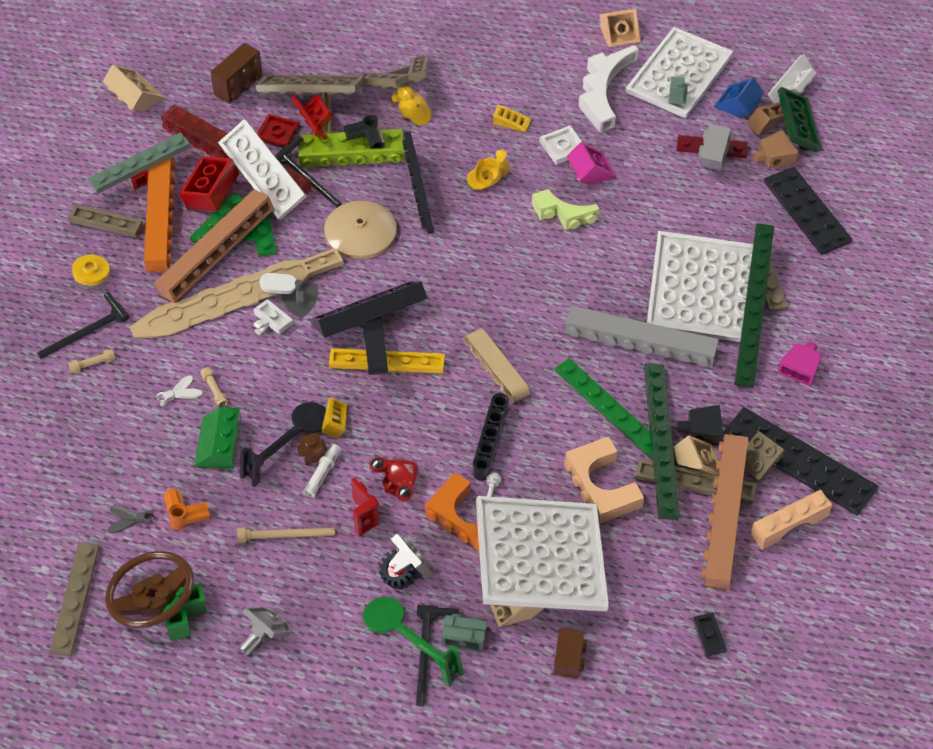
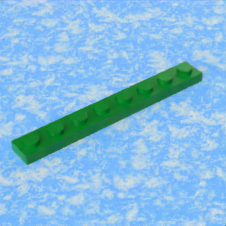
(606, 405)

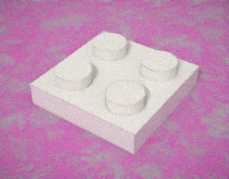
(560, 143)

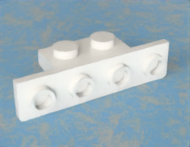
(795, 78)

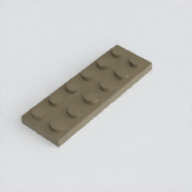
(310, 83)

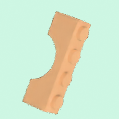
(774, 526)

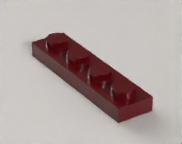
(692, 145)

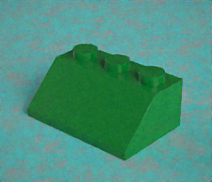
(219, 439)

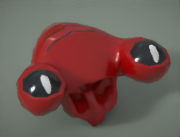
(399, 476)

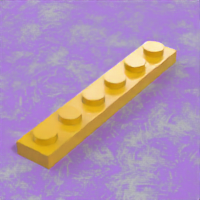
(395, 360)

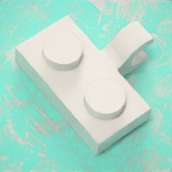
(271, 317)

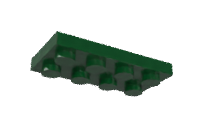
(799, 119)

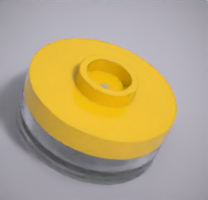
(90, 272)

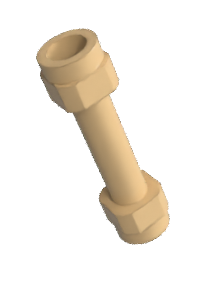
(75, 366)
(209, 377)

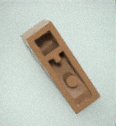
(766, 118)

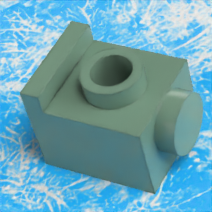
(678, 91)

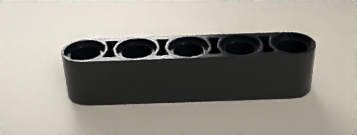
(375, 347)
(492, 427)

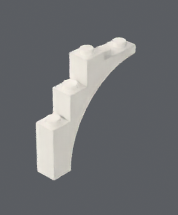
(602, 70)

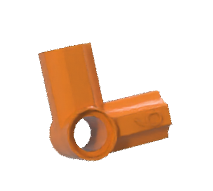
(182, 515)

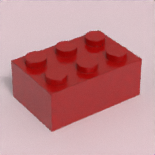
(209, 183)

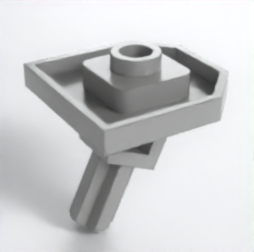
(266, 625)

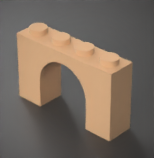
(610, 503)

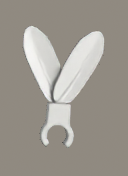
(180, 391)

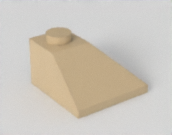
(696, 455)

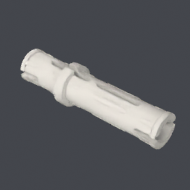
(326, 463)

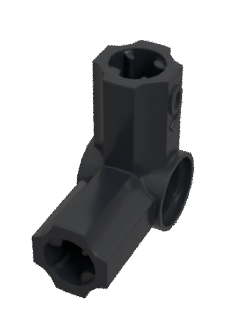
(367, 127)

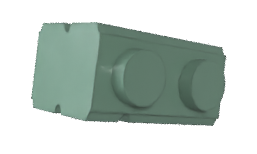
(464, 632)

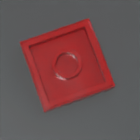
(278, 130)

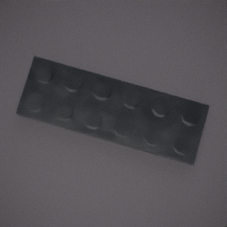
(417, 183)
(808, 210)

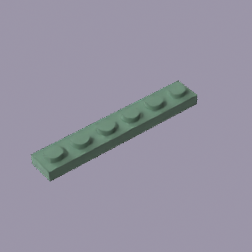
(138, 163)

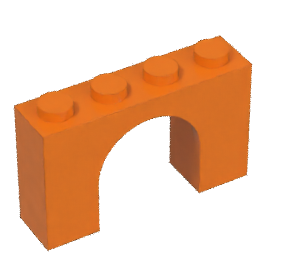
(443, 505)

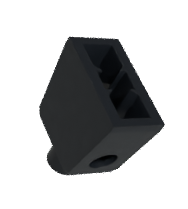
(704, 424)

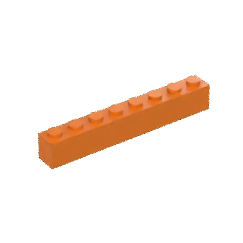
(159, 216)

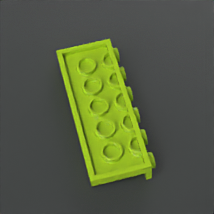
(340, 151)

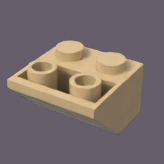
(513, 614)

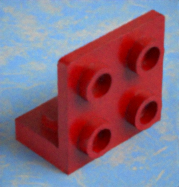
(366, 513)

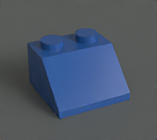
(740, 98)

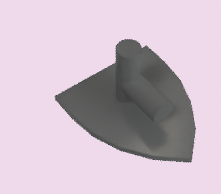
(302, 299)

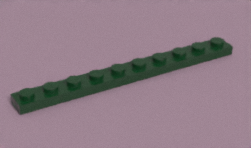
(754, 306)
(661, 442)

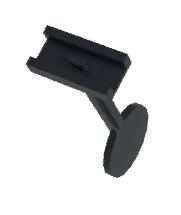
(305, 417)

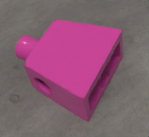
(801, 363)

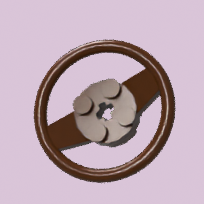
(152, 593)

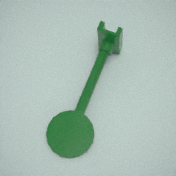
(387, 614)

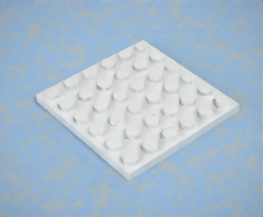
(699, 285)
(541, 554)

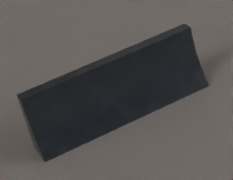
(369, 308)

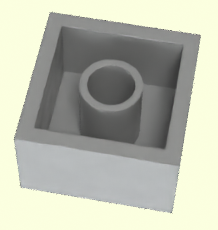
(715, 146)

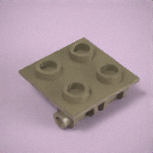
(761, 455)

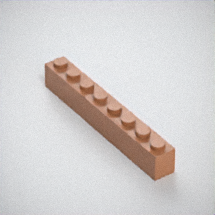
(214, 246)
(726, 512)

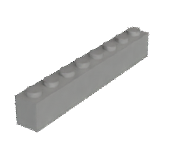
(641, 336)

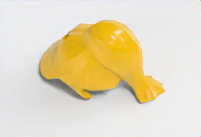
(408, 104)
(489, 168)

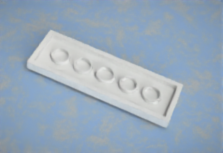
(262, 168)

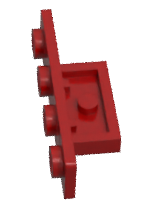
(315, 112)

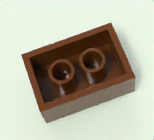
(236, 73)

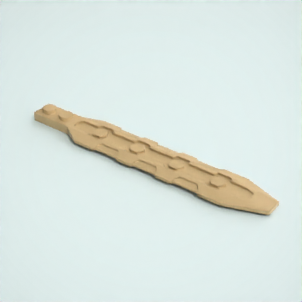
(228, 297)

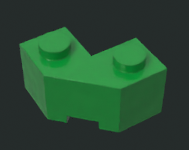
(178, 624)

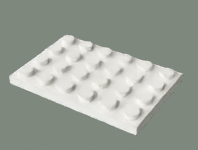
(679, 56)

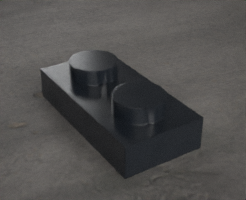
(709, 634)

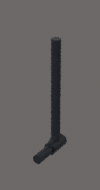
(285, 155)
(117, 313)
(427, 613)

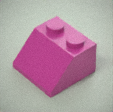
(590, 164)

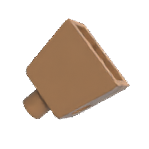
(776, 151)

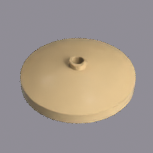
(360, 230)

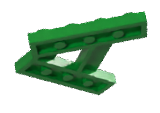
(261, 234)

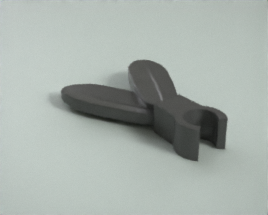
(128, 518)

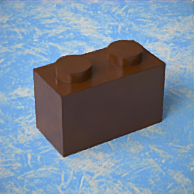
(569, 652)

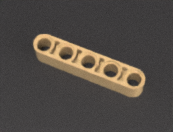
(497, 364)

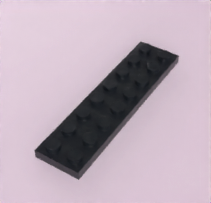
(808, 464)

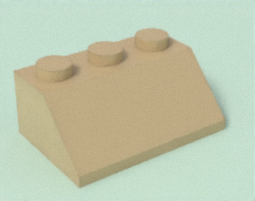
(132, 88)

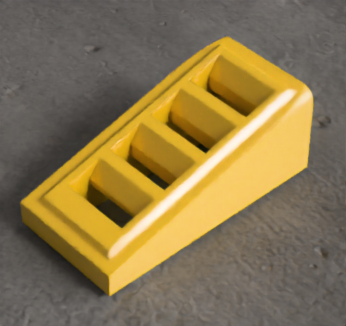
(508, 123)
(334, 420)

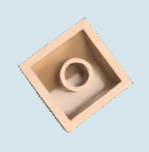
(620, 27)

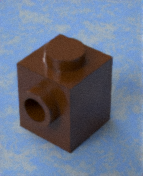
(311, 448)

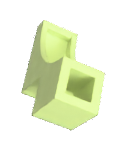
(570, 215)

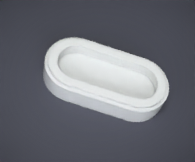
(277, 283)

